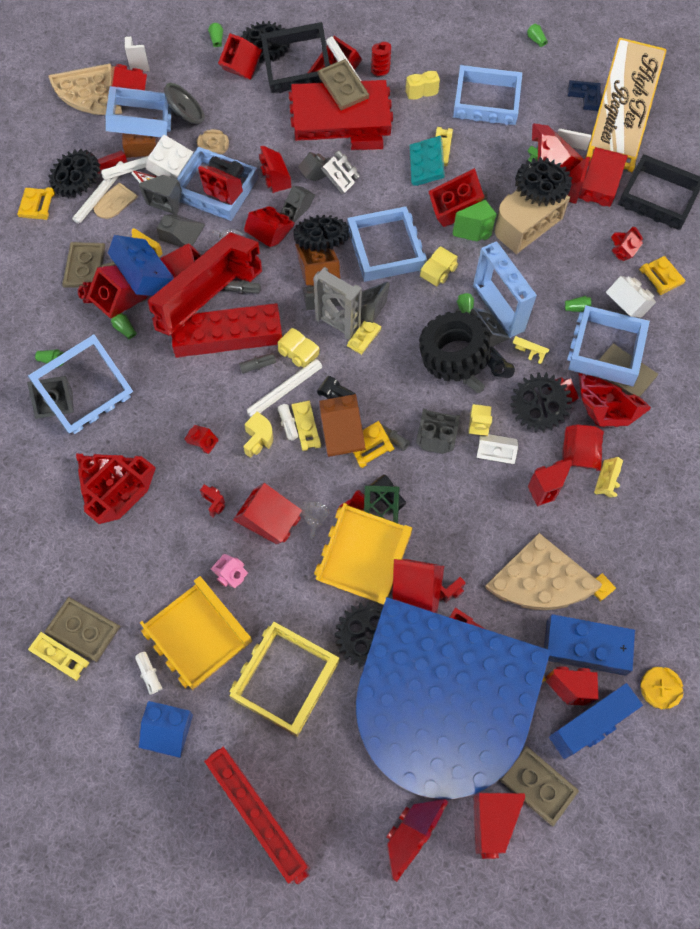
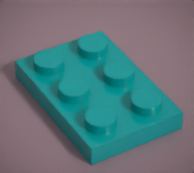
(427, 161)

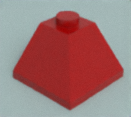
(578, 175)

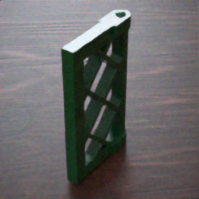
(395, 506)

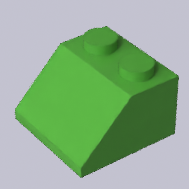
(475, 222)

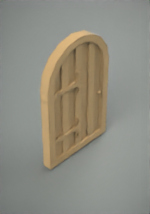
(114, 201)

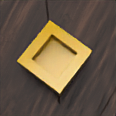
(606, 588)

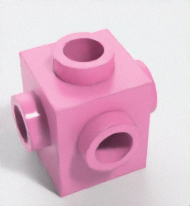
(229, 571)

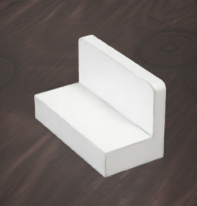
(136, 55)
(575, 139)
(497, 448)

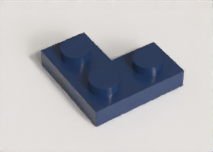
(588, 91)

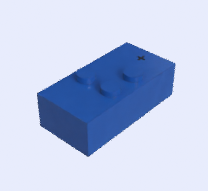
(139, 264)
(590, 644)
(599, 719)

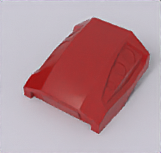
(583, 446)

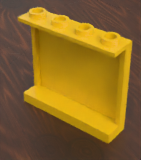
(362, 553)
(196, 634)

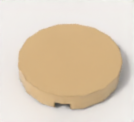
(214, 141)

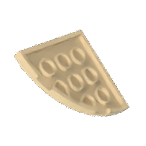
(85, 88)
(543, 578)

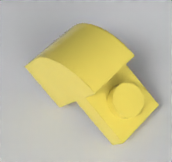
(480, 420)
(261, 433)

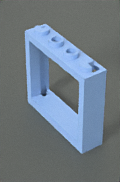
(490, 77)
(137, 125)
(208, 204)
(495, 258)
(389, 269)
(603, 369)
(93, 415)

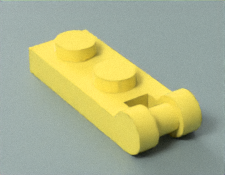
(446, 142)
(306, 425)
(58, 655)

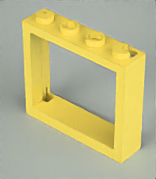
(258, 653)

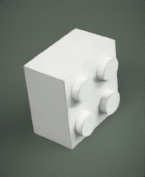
(168, 158)
(631, 296)

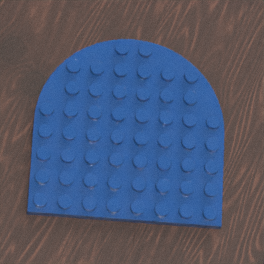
(445, 701)

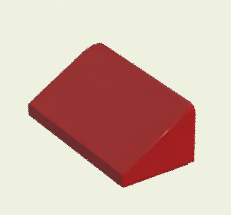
(367, 142)
(112, 160)

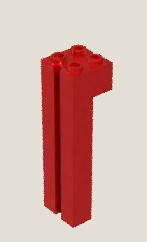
(203, 279)

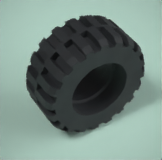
(452, 328)

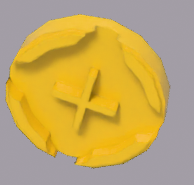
(661, 687)

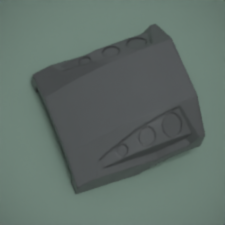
(437, 431)

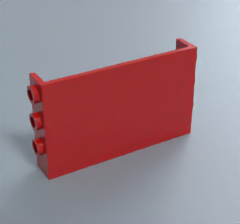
(319, 117)
(258, 816)

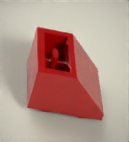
(239, 56)
(126, 78)
(274, 169)
(220, 184)
(268, 225)
(548, 481)
(574, 687)

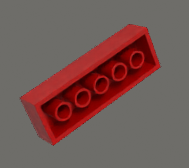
(228, 330)

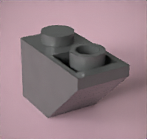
(312, 166)
(297, 202)

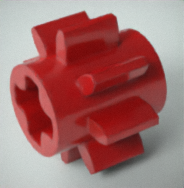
(83, 292)

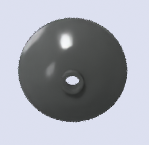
(183, 104)

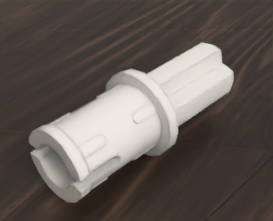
(287, 422)
(148, 673)

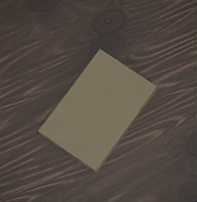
(343, 84)
(82, 263)
(619, 357)
(82, 629)
(543, 786)

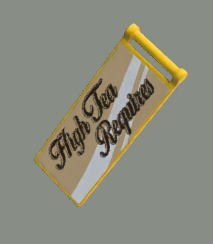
(627, 99)

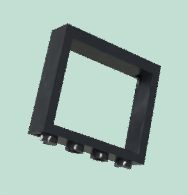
(290, 36)
(666, 172)

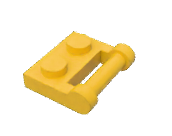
(31, 201)
(665, 272)
(373, 436)

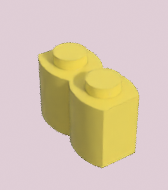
(422, 85)
(438, 266)
(298, 348)

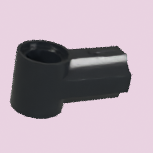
(234, 168)
(497, 363)
(331, 389)
(385, 481)

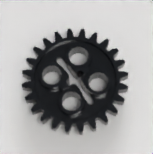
(254, 33)
(74, 173)
(543, 181)
(321, 233)
(557, 396)
(362, 618)

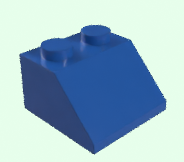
(164, 729)

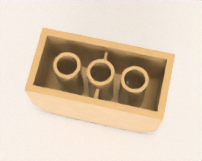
(524, 222)

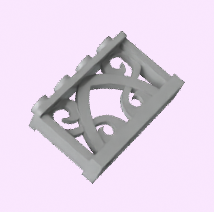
(349, 297)

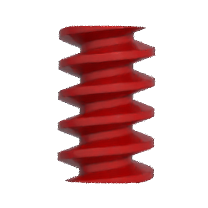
(381, 58)

